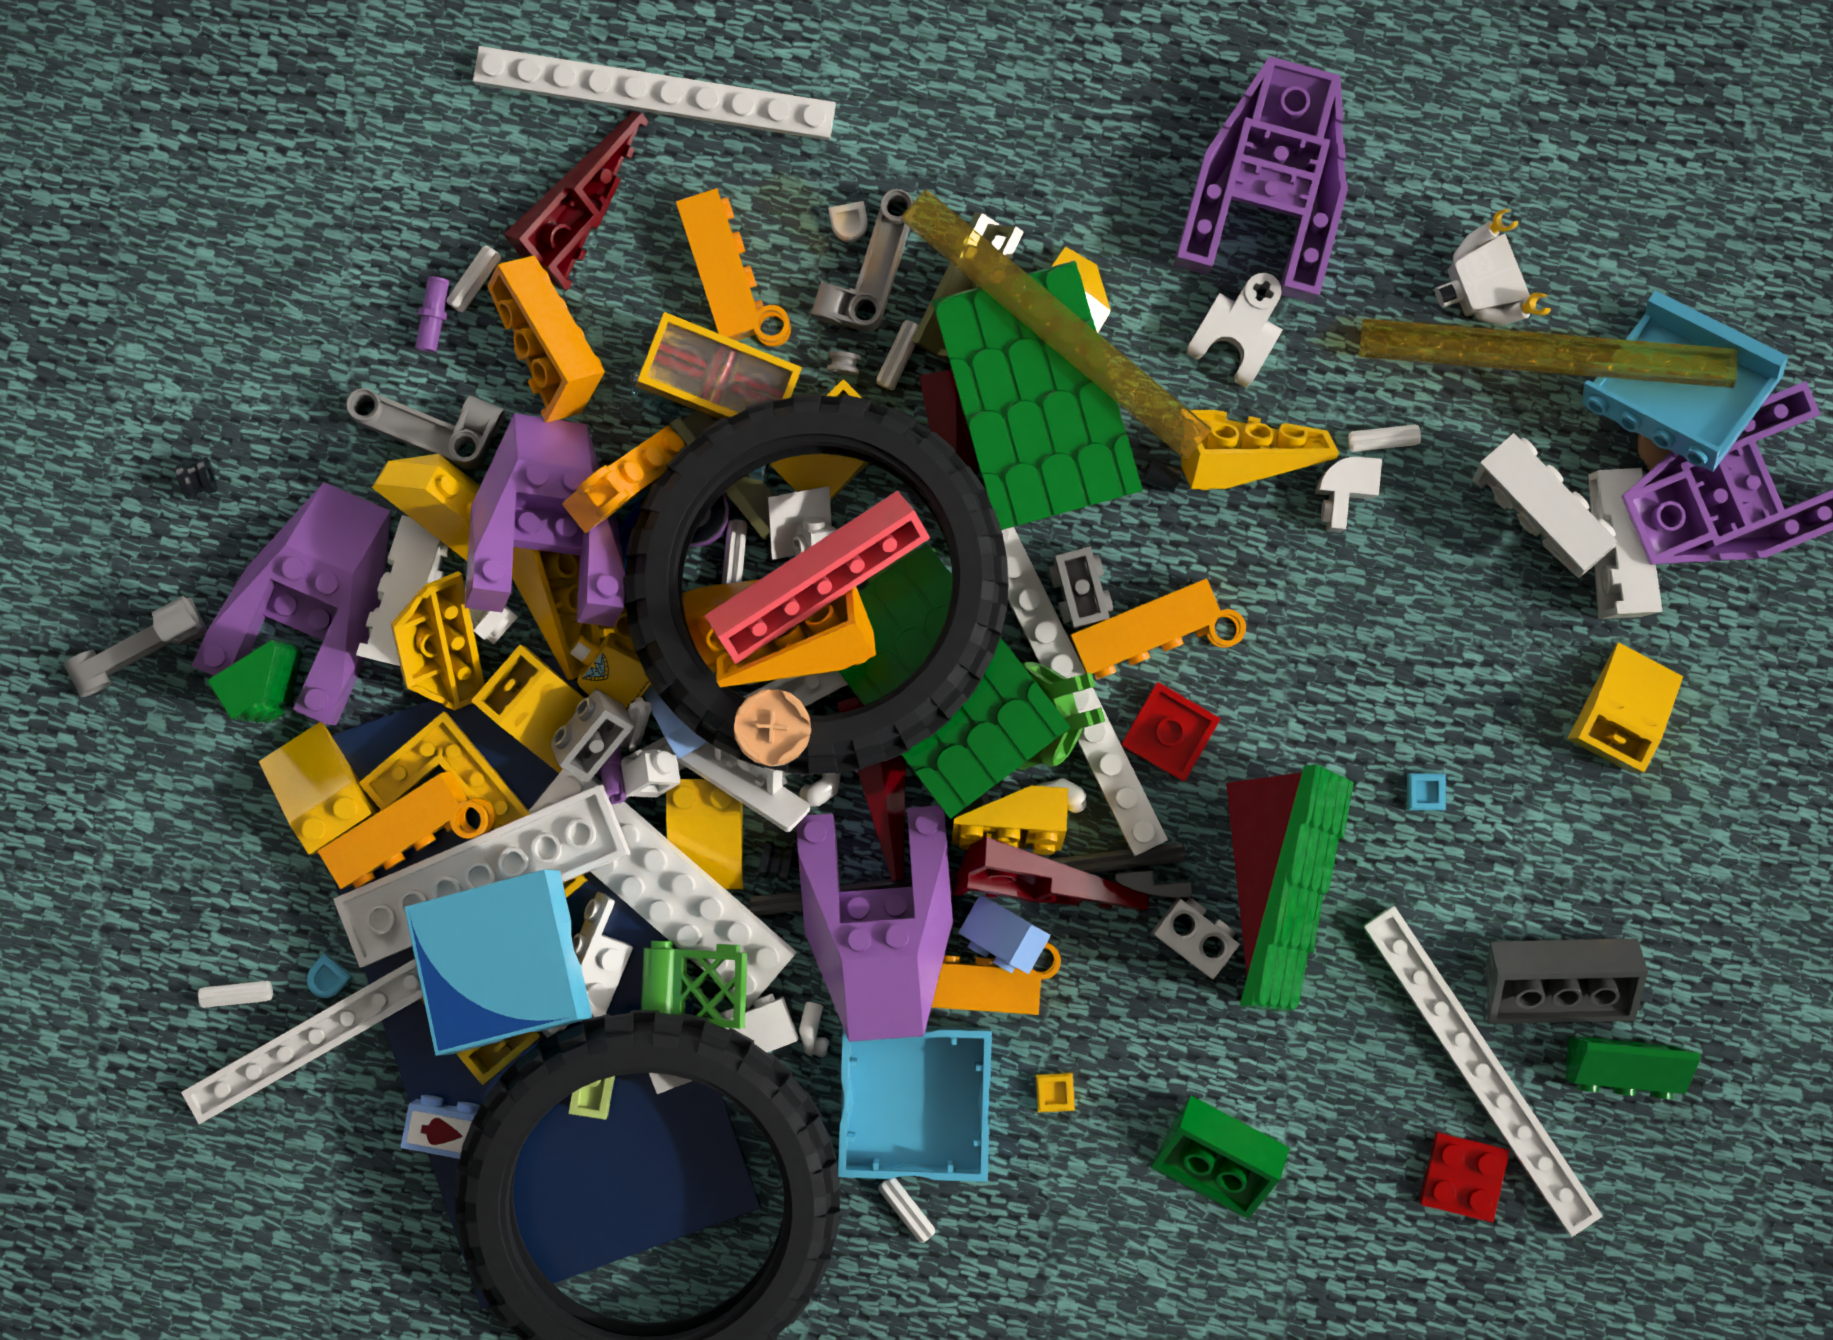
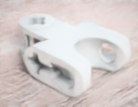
(1243, 325)

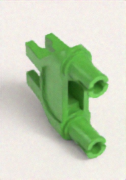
(1060, 693)

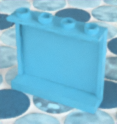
(1686, 417)

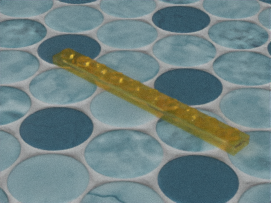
(1056, 324)
(1549, 353)

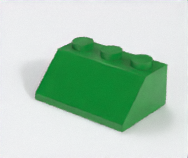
(259, 683)
(1630, 1066)
(1221, 1157)

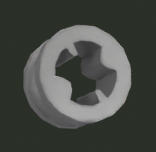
(844, 363)

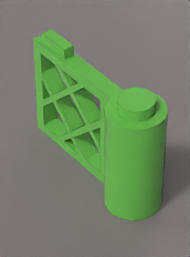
(666, 981)

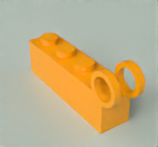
(722, 272)
(623, 480)
(1153, 625)
(401, 826)
(990, 987)

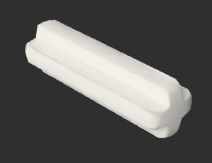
(473, 279)
(898, 356)
(1384, 438)
(734, 551)
(639, 715)
(235, 994)
(906, 1209)

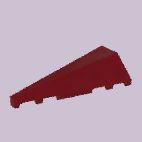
(565, 215)
(946, 414)
(885, 797)
(1019, 874)

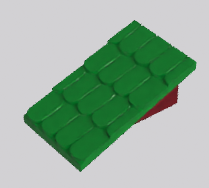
(1034, 419)
(999, 724)
(1284, 864)

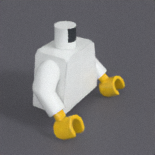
(1488, 278)

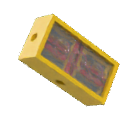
(712, 370)

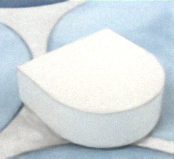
(849, 221)

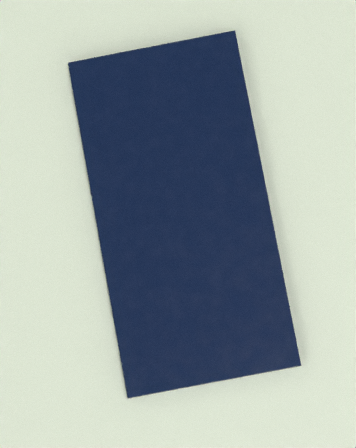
(580, 1182)

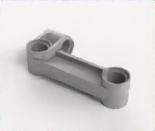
(876, 276)
(475, 425)
(173, 623)

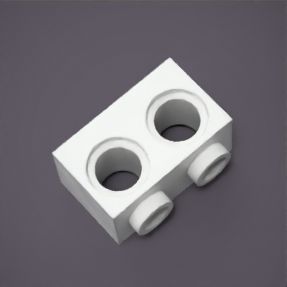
(1191, 944)

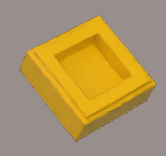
(1055, 1092)

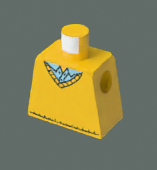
(611, 668)

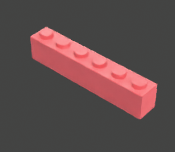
(817, 576)

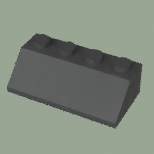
(1564, 980)

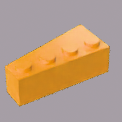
(546, 337)

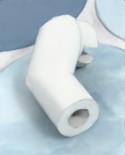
(822, 790)
(1076, 794)
(809, 1028)

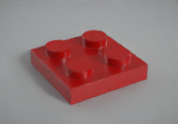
(1170, 731)
(1464, 1176)

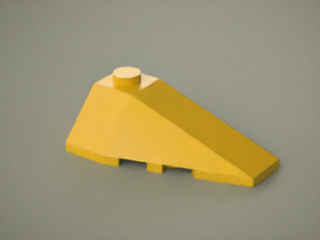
(1252, 451)
(551, 592)

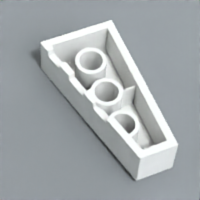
(1545, 505)
(415, 562)
(1624, 578)

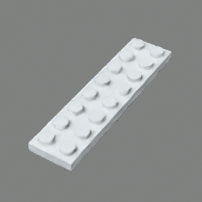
(562, 837)
(680, 895)

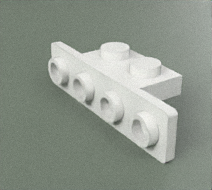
(749, 784)
(599, 955)

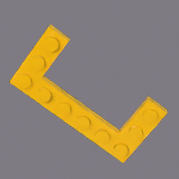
(448, 746)

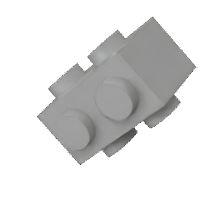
(1079, 581)
(591, 735)

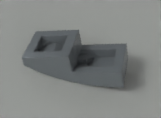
(1143, 882)

